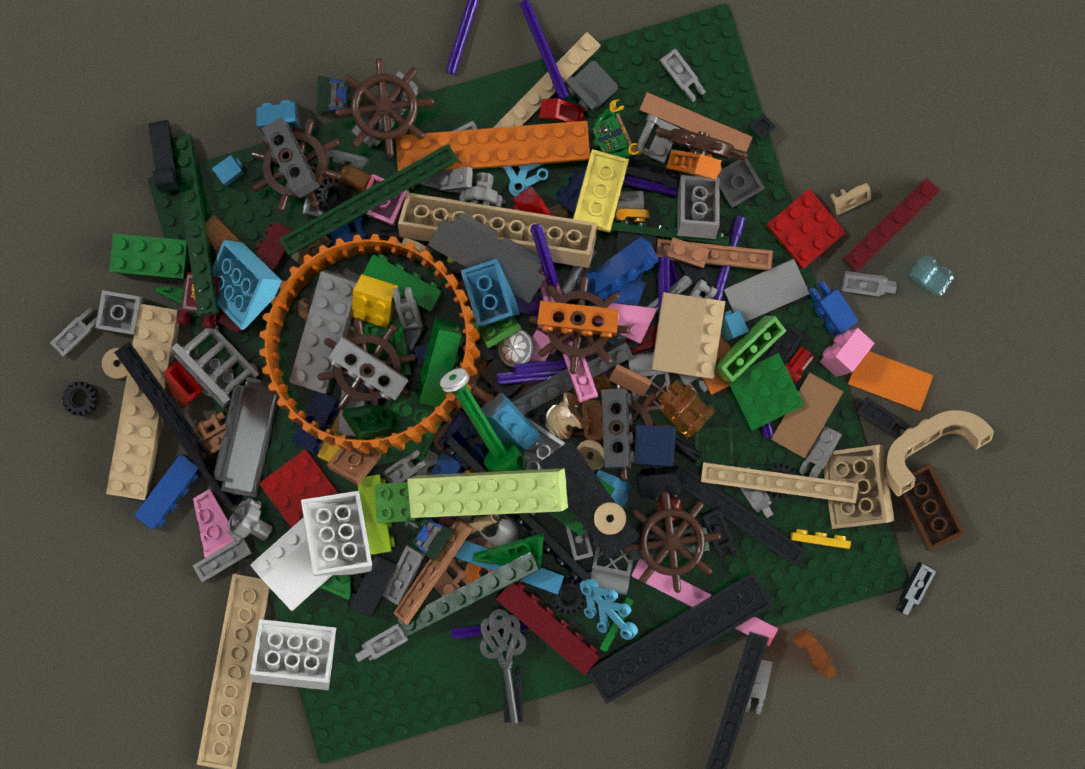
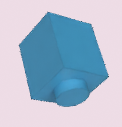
(229, 170)
(732, 326)

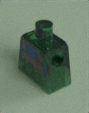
(332, 95)
(428, 535)

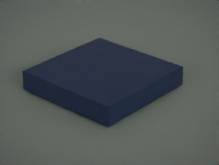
(654, 445)

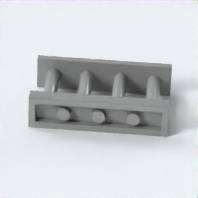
(208, 382)

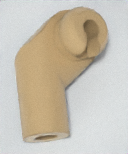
(303, 308)

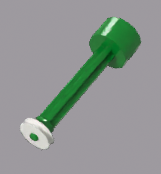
(500, 456)

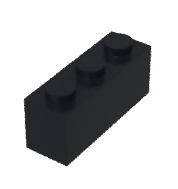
(372, 586)

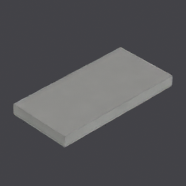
(767, 291)

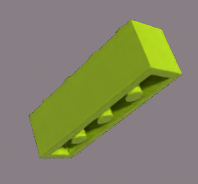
(377, 533)

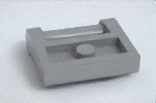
(660, 147)

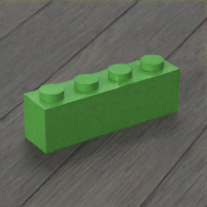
(749, 348)

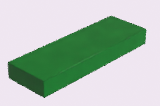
(611, 633)

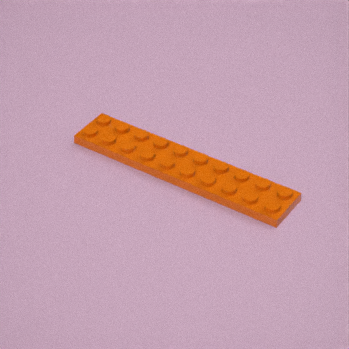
(502, 145)

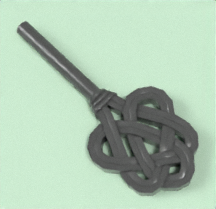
(494, 625)

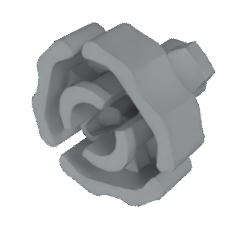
(482, 192)
(248, 522)

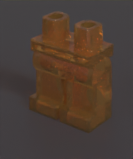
(685, 408)
(815, 653)

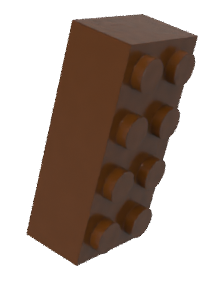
(931, 509)

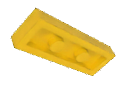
(820, 538)

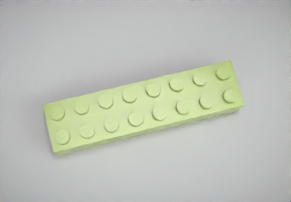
(488, 493)

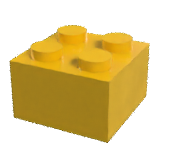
(373, 301)

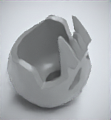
(502, 532)

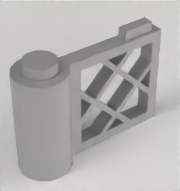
(642, 365)
(609, 577)

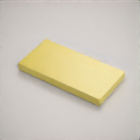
(601, 189)

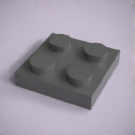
(739, 182)

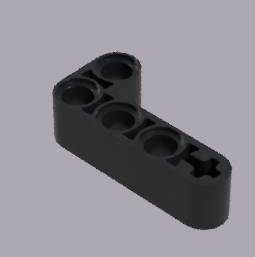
(165, 170)

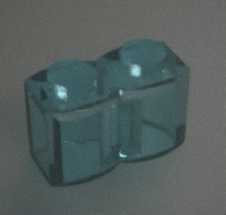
(931, 276)

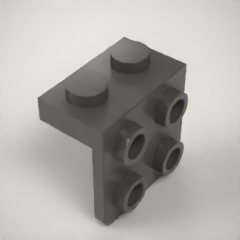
(591, 86)

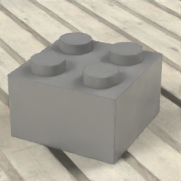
(118, 312)

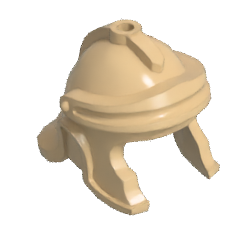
(564, 417)

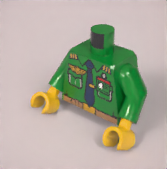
(611, 134)

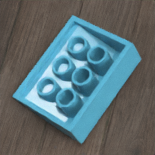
(244, 283)

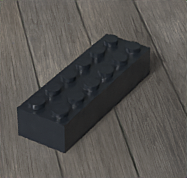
(585, 495)

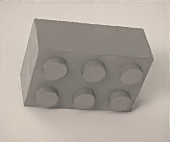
(698, 207)

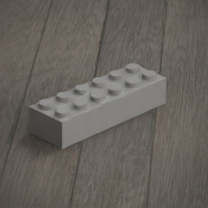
(326, 319)

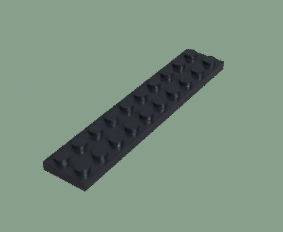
(679, 637)

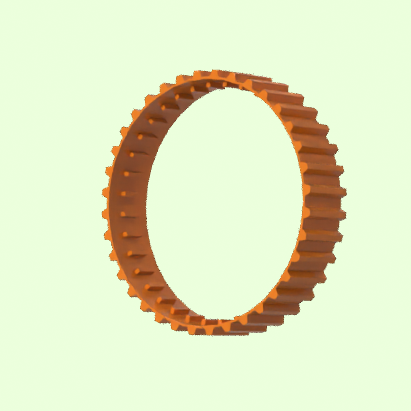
(291, 289)

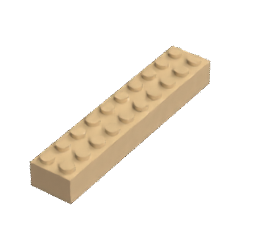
(567, 239)
(139, 421)

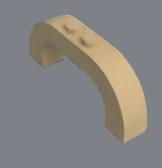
(949, 422)

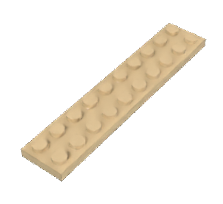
(231, 675)

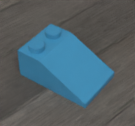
(489, 293)

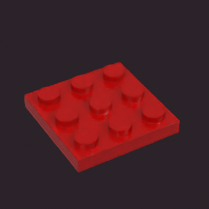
(805, 229)
(296, 481)

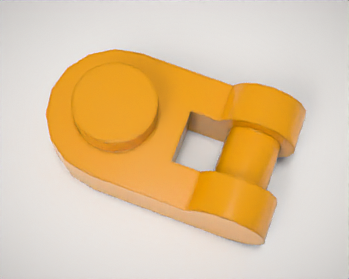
(638, 215)

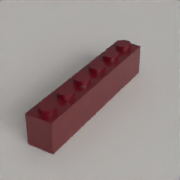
(890, 225)
(271, 254)
(548, 627)

